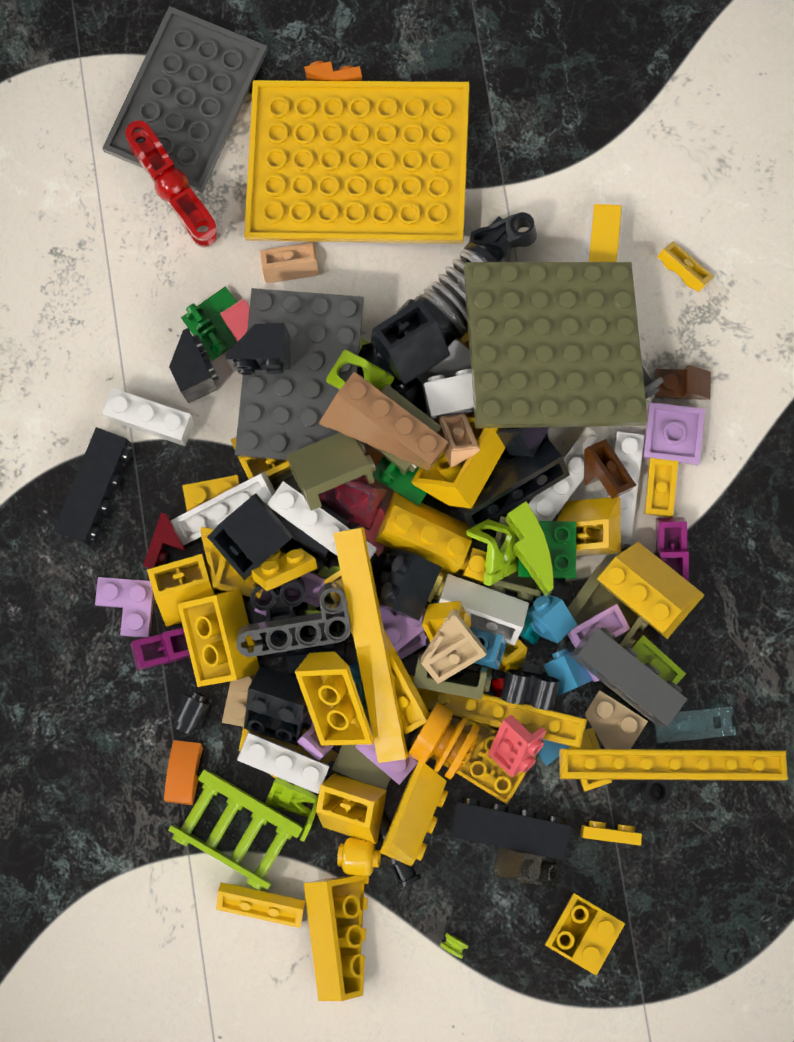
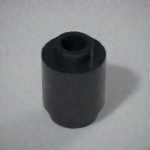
(191, 712)

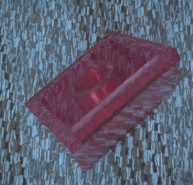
(356, 500)

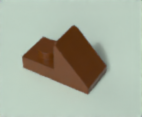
(684, 384)
(604, 465)

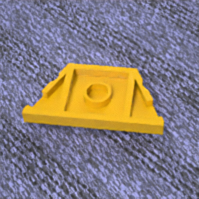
(222, 574)

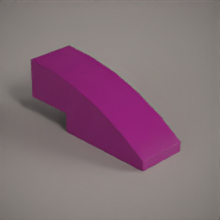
(672, 544)
(160, 649)

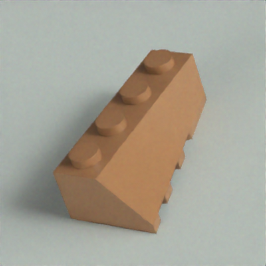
(377, 420)

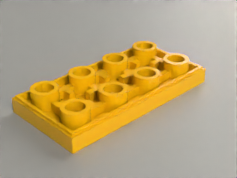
(481, 768)

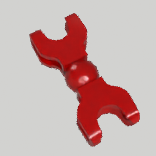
(171, 183)

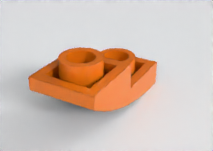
(324, 72)
(182, 772)

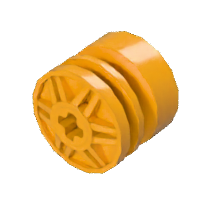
(444, 741)

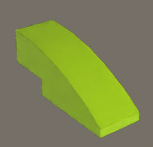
(532, 547)

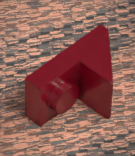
(164, 536)

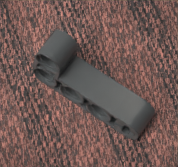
(293, 625)

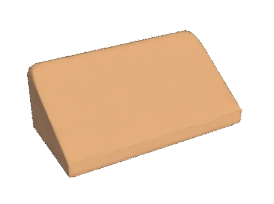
(289, 263)
(460, 438)

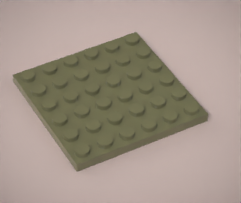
(554, 344)

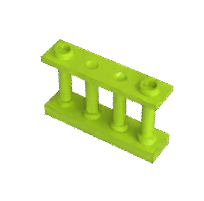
(236, 801)

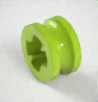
(454, 945)

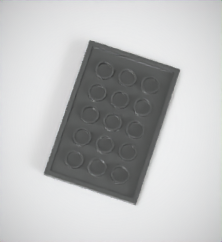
(189, 93)
(285, 409)

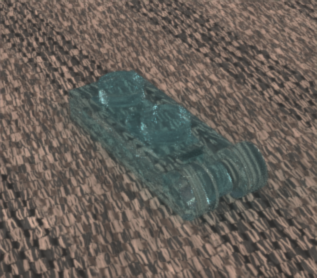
(697, 725)

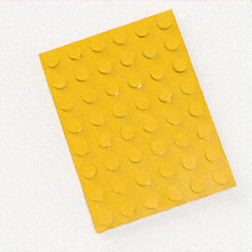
(357, 161)

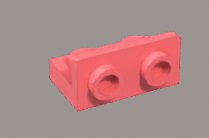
(516, 746)

